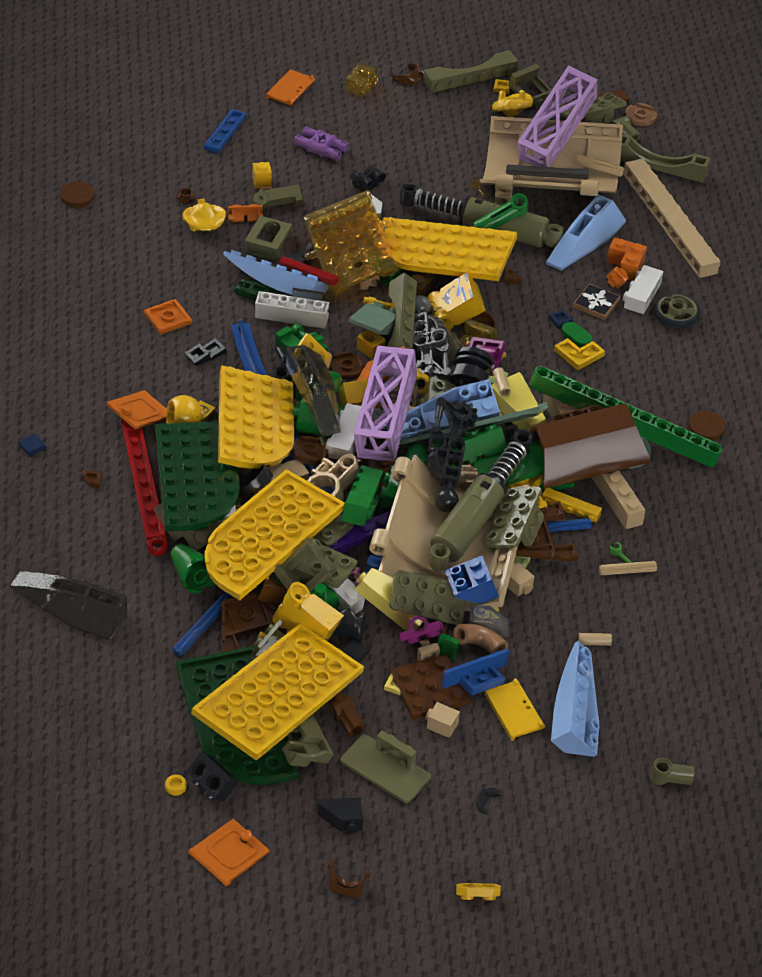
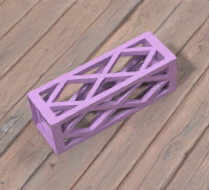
(586, 91)
(402, 373)

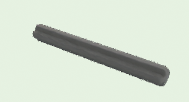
(547, 172)

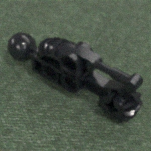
(460, 418)

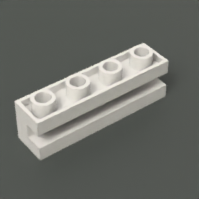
(291, 309)

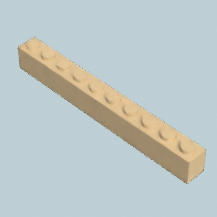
(671, 218)
(611, 484)

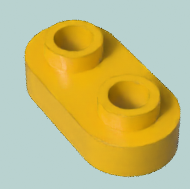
(470, 890)

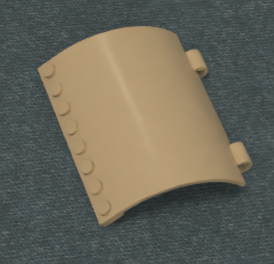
(589, 139)
(415, 521)

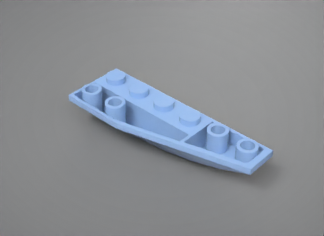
(588, 232)
(277, 276)
(421, 418)
(575, 709)

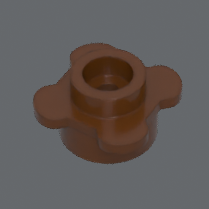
(186, 195)

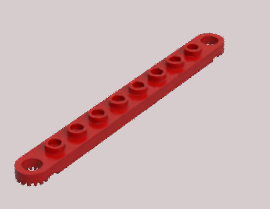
(144, 488)

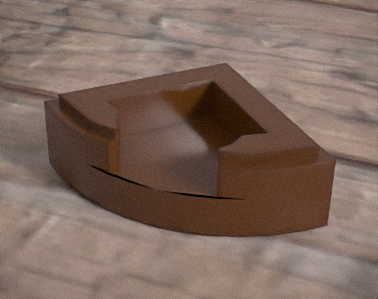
(511, 277)
(92, 478)

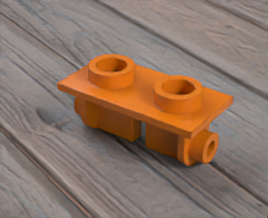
(237, 212)

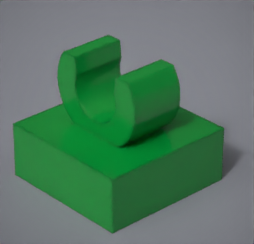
(448, 645)

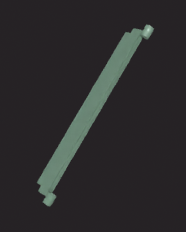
(503, 419)

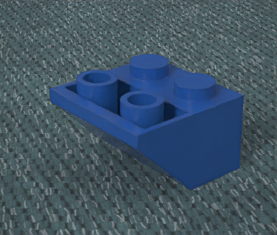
(472, 581)

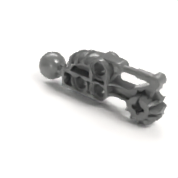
(430, 339)

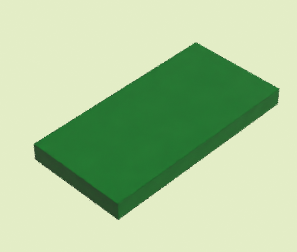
(529, 467)

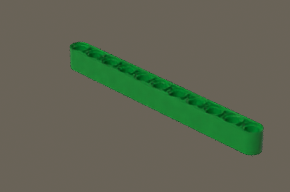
(648, 425)

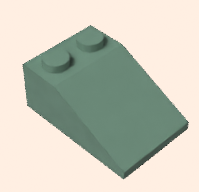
(375, 318)

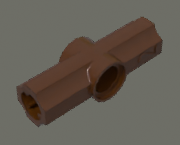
(345, 711)

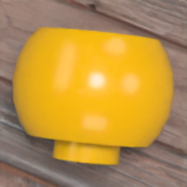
(184, 409)

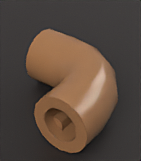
(480, 636)

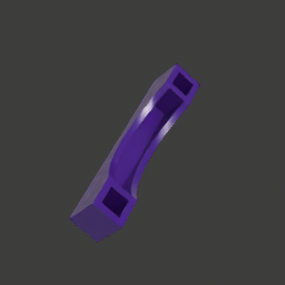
(361, 534)

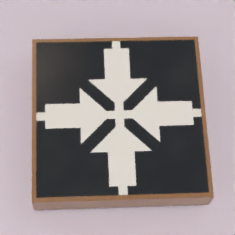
(596, 301)

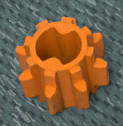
(617, 277)

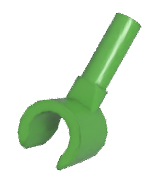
(617, 552)

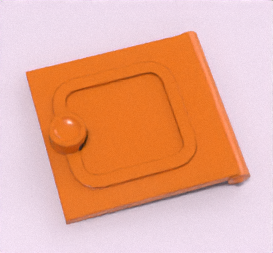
(138, 409)
(226, 855)

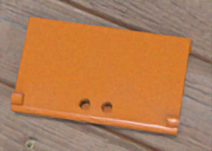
(290, 87)

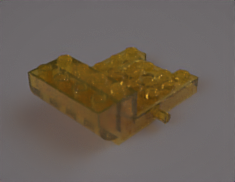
(349, 235)

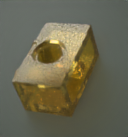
(361, 79)

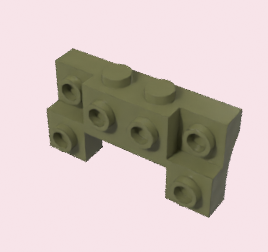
(307, 744)

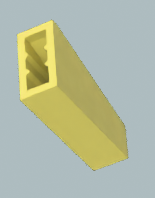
(518, 400)
(377, 589)

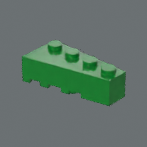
(482, 442)
(363, 497)

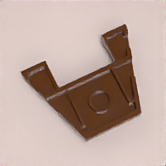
(543, 544)
(244, 617)

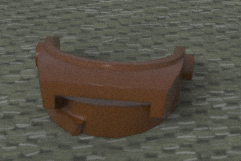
(412, 77)
(486, 318)
(343, 886)

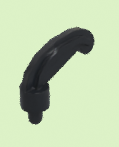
(483, 797)

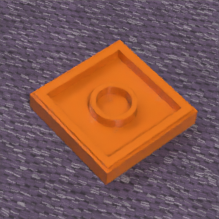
(168, 316)

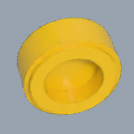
(175, 785)

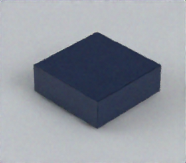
(559, 318)
(31, 445)

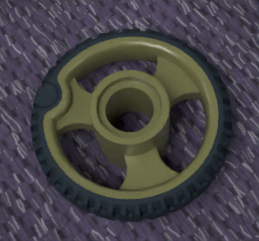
(677, 310)

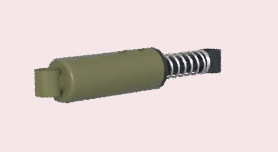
(530, 228)
(476, 505)

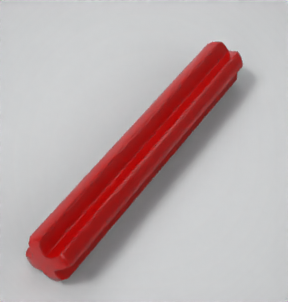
(306, 269)

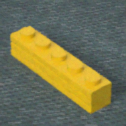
(572, 505)

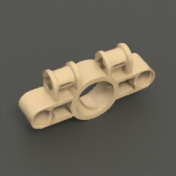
(336, 475)

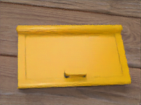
(514, 715)

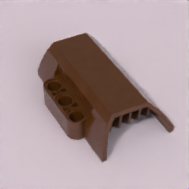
(589, 444)

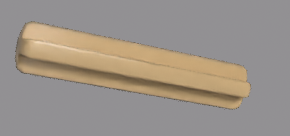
(599, 165)
(624, 568)

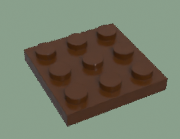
(422, 687)

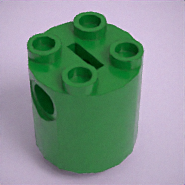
(304, 421)

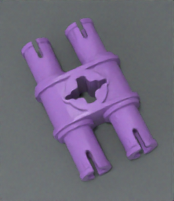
(321, 143)

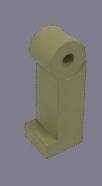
(279, 196)

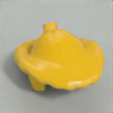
(513, 104)
(204, 216)

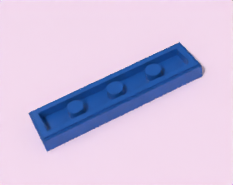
(225, 131)

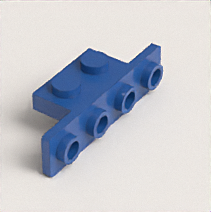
(477, 674)

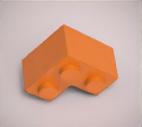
(627, 255)

